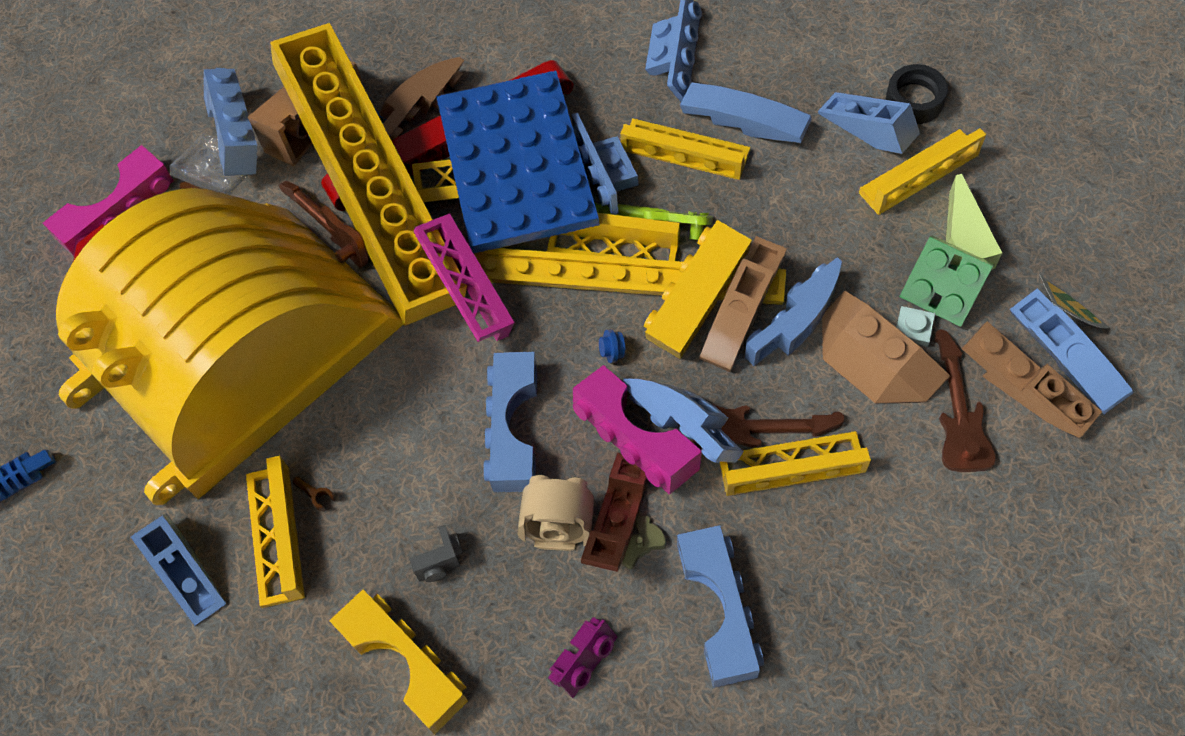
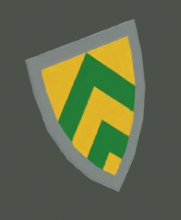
(1071, 305)

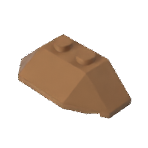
(877, 354)

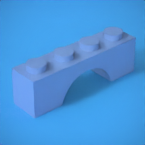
(234, 131)
(512, 383)
(730, 651)

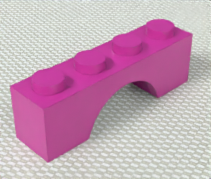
(139, 180)
(663, 456)

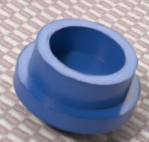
(612, 345)

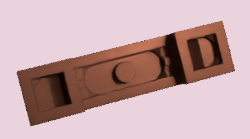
(617, 516)

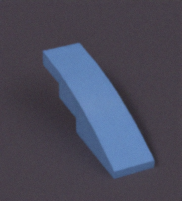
(753, 114)

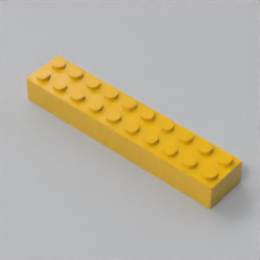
(363, 168)

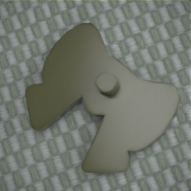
(648, 539)

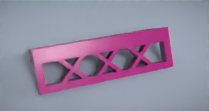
(471, 273)

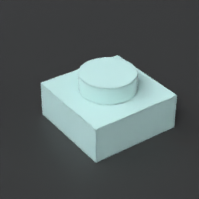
(916, 324)

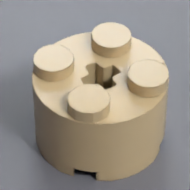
(556, 512)

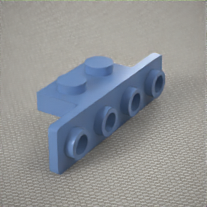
(674, 46)
(606, 163)

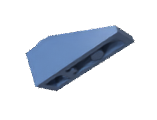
(876, 121)
(179, 568)

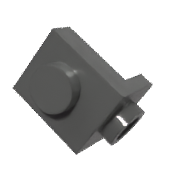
(435, 563)

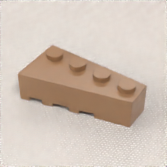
(281, 128)

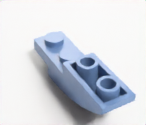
(802, 314)
(1072, 350)
(689, 413)

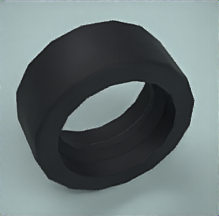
(926, 77)

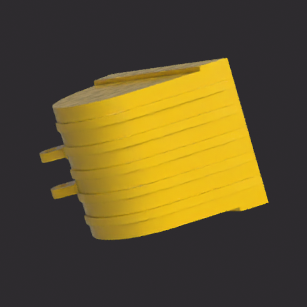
(212, 327)

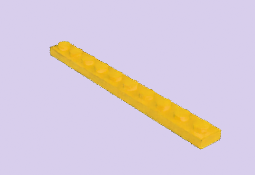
(594, 272)

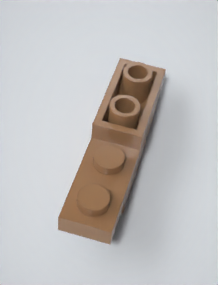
(419, 94)
(742, 303)
(1034, 387)

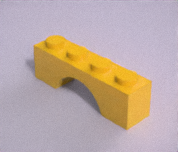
(430, 692)

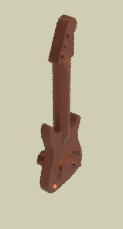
(344, 236)
(739, 429)
(965, 443)

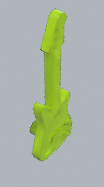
(696, 220)

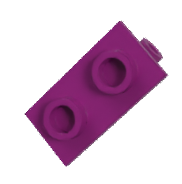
(593, 643)

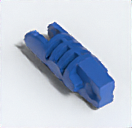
(23, 472)

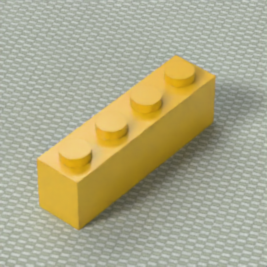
(697, 289)

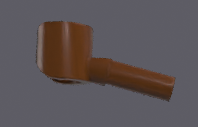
(312, 492)

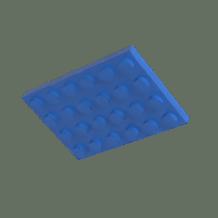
(516, 162)

